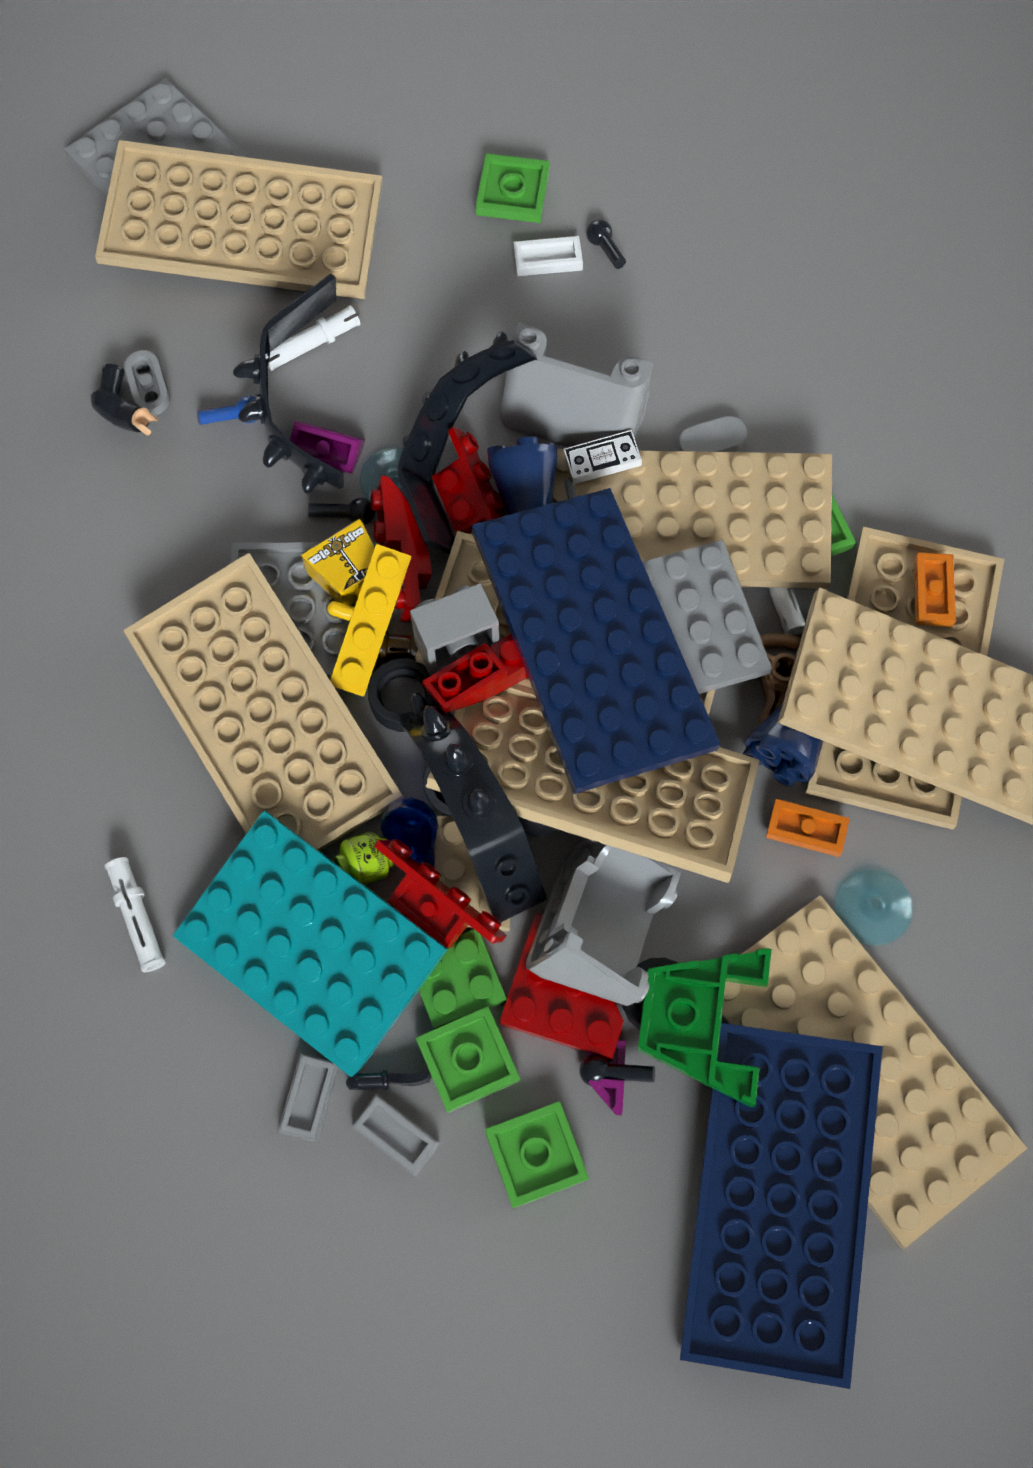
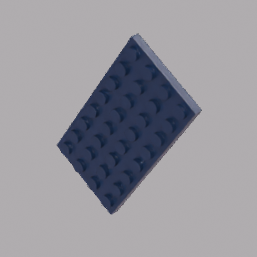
(594, 640)
(784, 1209)

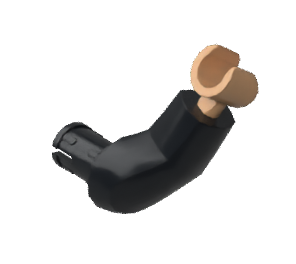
(113, 408)

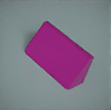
(328, 446)

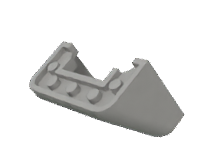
(570, 401)
(601, 921)

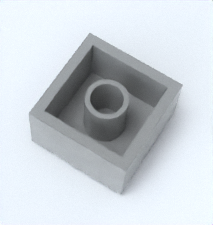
(453, 626)

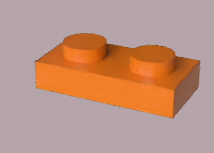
(934, 589)
(807, 828)

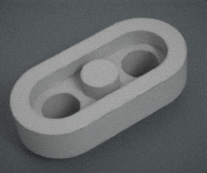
(149, 384)

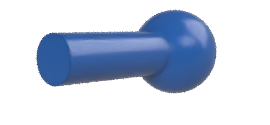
(223, 413)

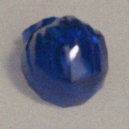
(414, 825)

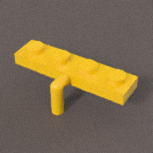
(368, 619)

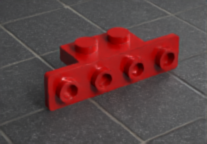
(467, 486)
(431, 903)

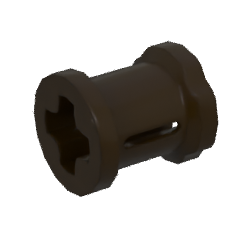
(398, 646)

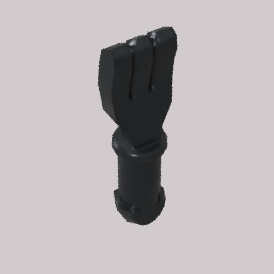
(383, 1079)

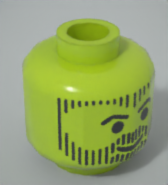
(362, 859)

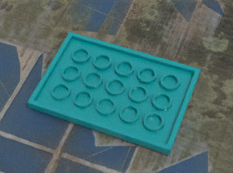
(310, 943)

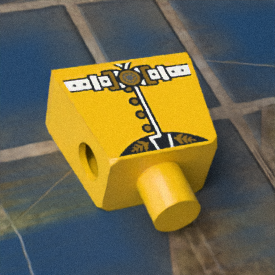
(341, 562)

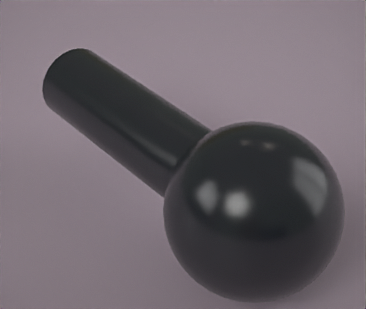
(600, 234)
(357, 509)
(597, 1068)

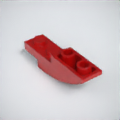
(399, 531)
(477, 675)

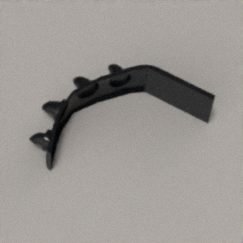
(275, 333)
(430, 431)
(479, 810)

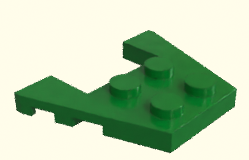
(685, 1018)

